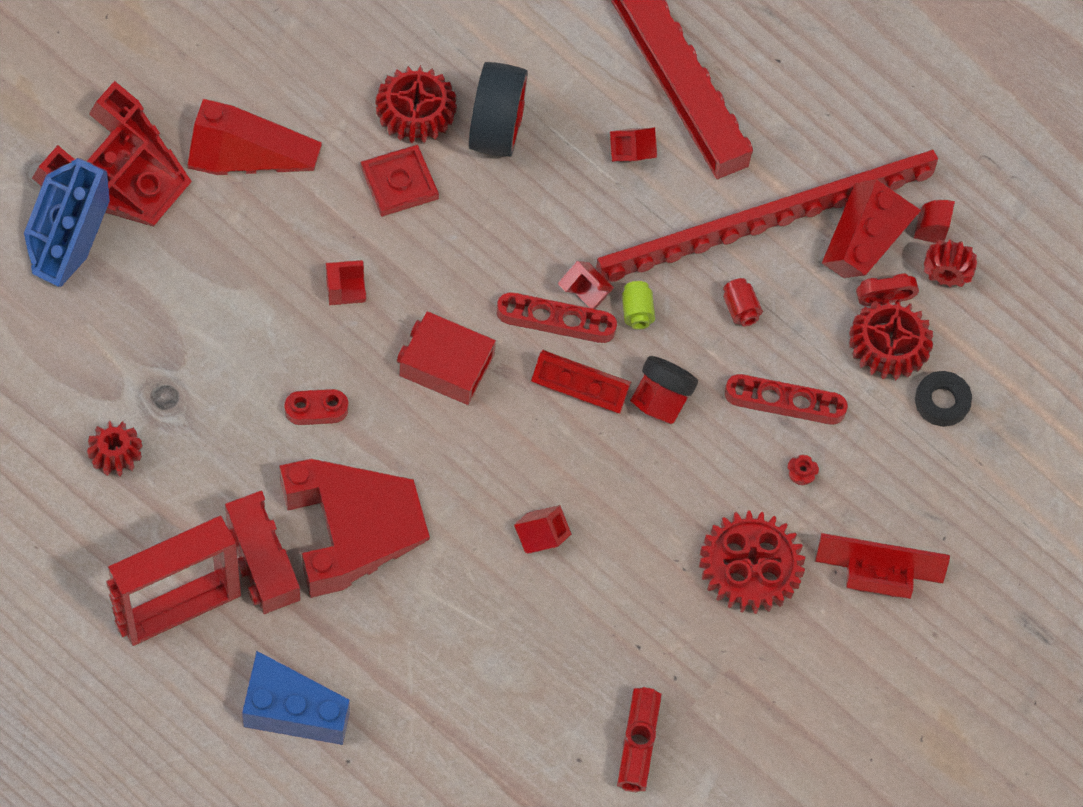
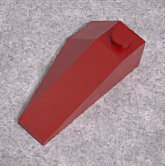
(241, 141)

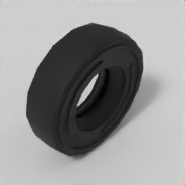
(670, 375)
(950, 382)

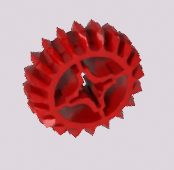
(397, 101)
(908, 335)

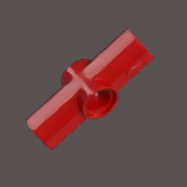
(637, 757)

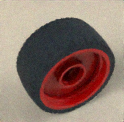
(498, 109)

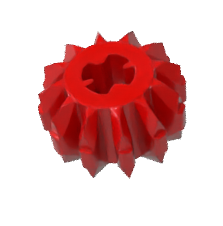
(950, 263)
(114, 459)

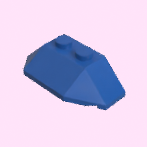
(66, 220)

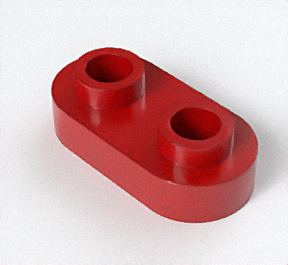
(898, 287)
(316, 408)

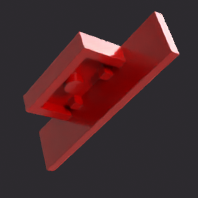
(881, 566)

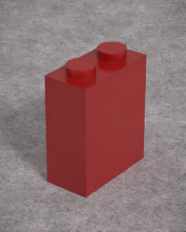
(446, 357)

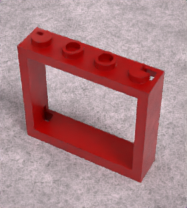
(164, 560)

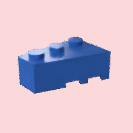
(293, 704)

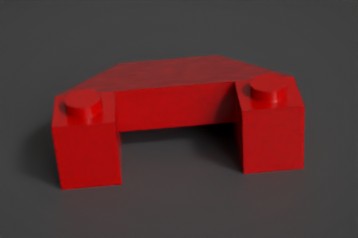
(139, 166)
(366, 517)

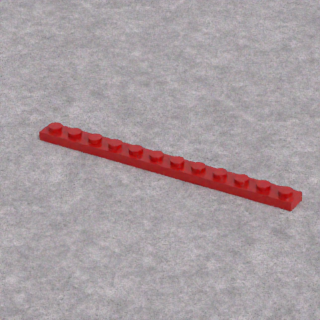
(760, 218)

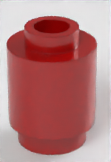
(742, 302)

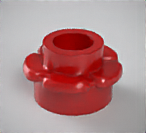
(802, 477)

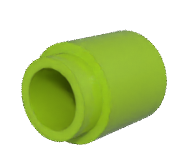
(638, 305)

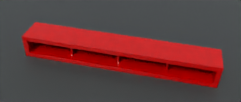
(686, 85)

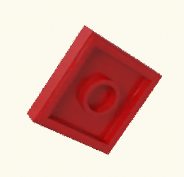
(399, 180)

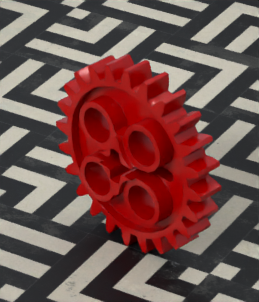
(755, 588)

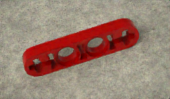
(555, 322)
(786, 394)

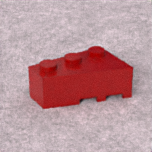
(867, 228)
(261, 554)

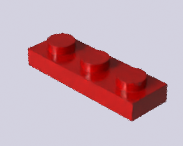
(581, 381)

